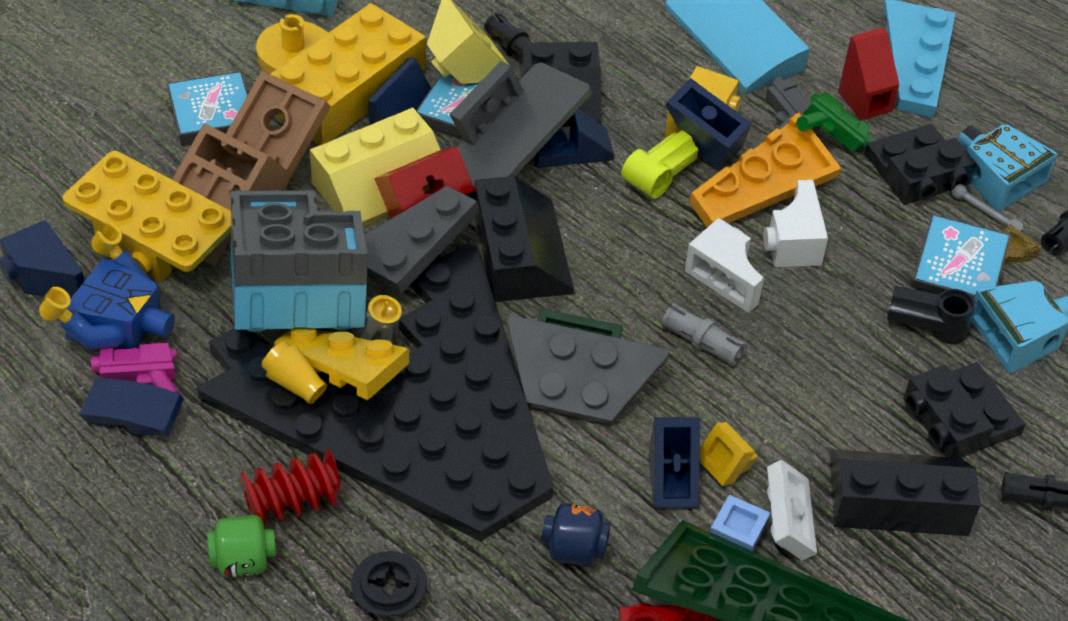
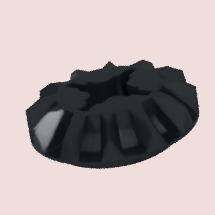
(372, 576)

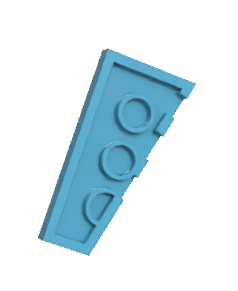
(920, 50)

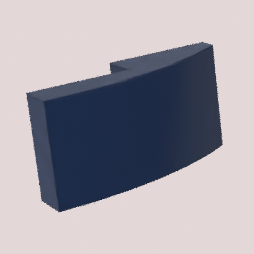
(135, 405)

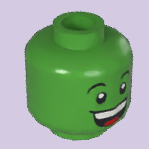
(240, 546)

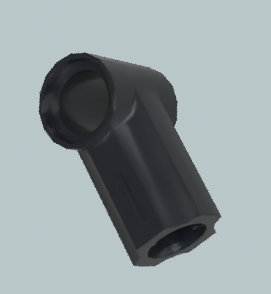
(945, 314)

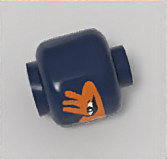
(576, 534)

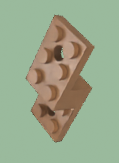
(250, 153)

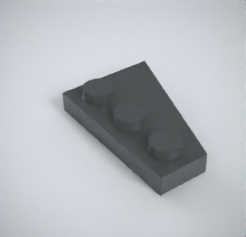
(415, 237)

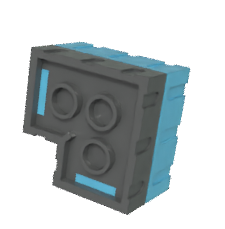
(296, 263)

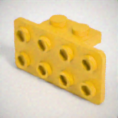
(156, 215)

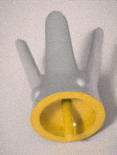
(382, 315)

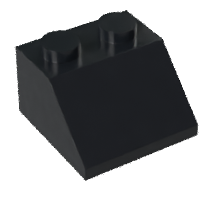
(573, 58)

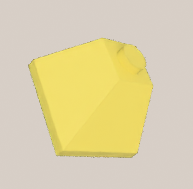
(461, 46)

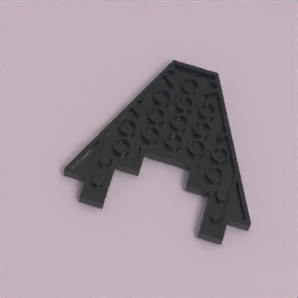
(440, 434)

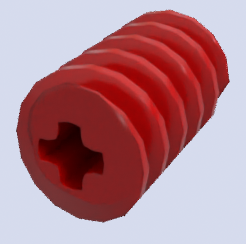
(293, 487)

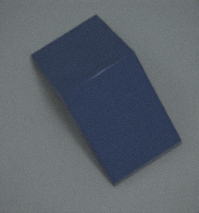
(675, 462)

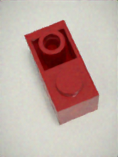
(869, 75)

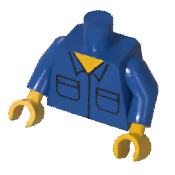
(114, 302)

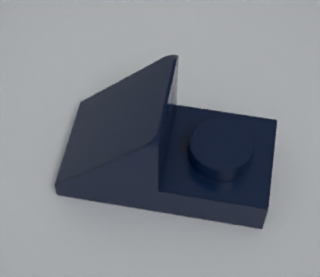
(577, 144)

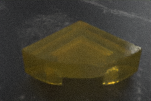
(1020, 247)

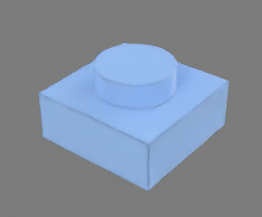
(740, 522)

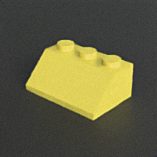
(347, 165)

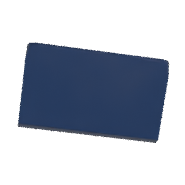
(399, 93)

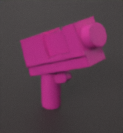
(147, 365)

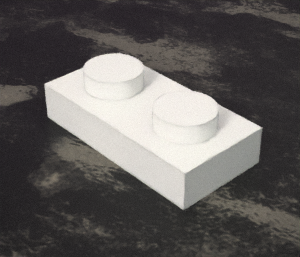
(791, 510)

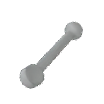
(960, 192)

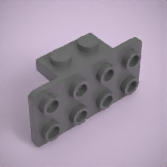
(513, 119)

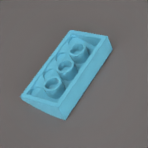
(743, 39)

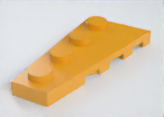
(765, 175)

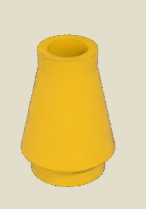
(291, 370)

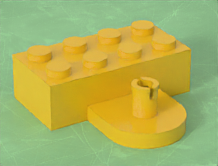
(340, 64)

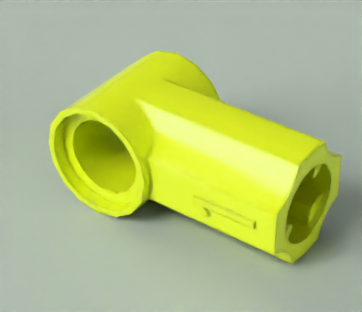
(655, 169)

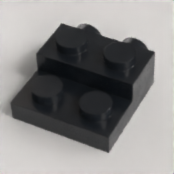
(920, 163)
(961, 409)

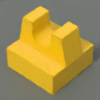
(726, 454)

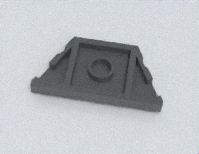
(580, 370)

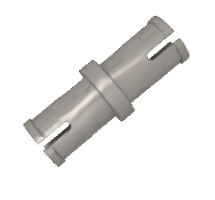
(704, 334)

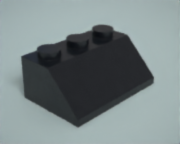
(520, 241)
(903, 492)

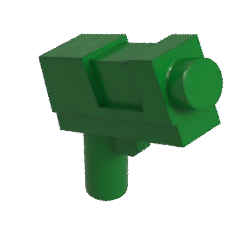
(834, 120)

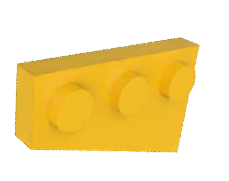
(348, 358)

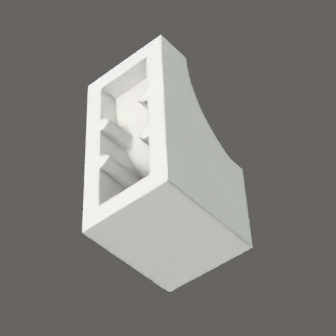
(798, 231)
(721, 263)

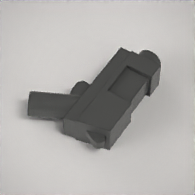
(786, 100)

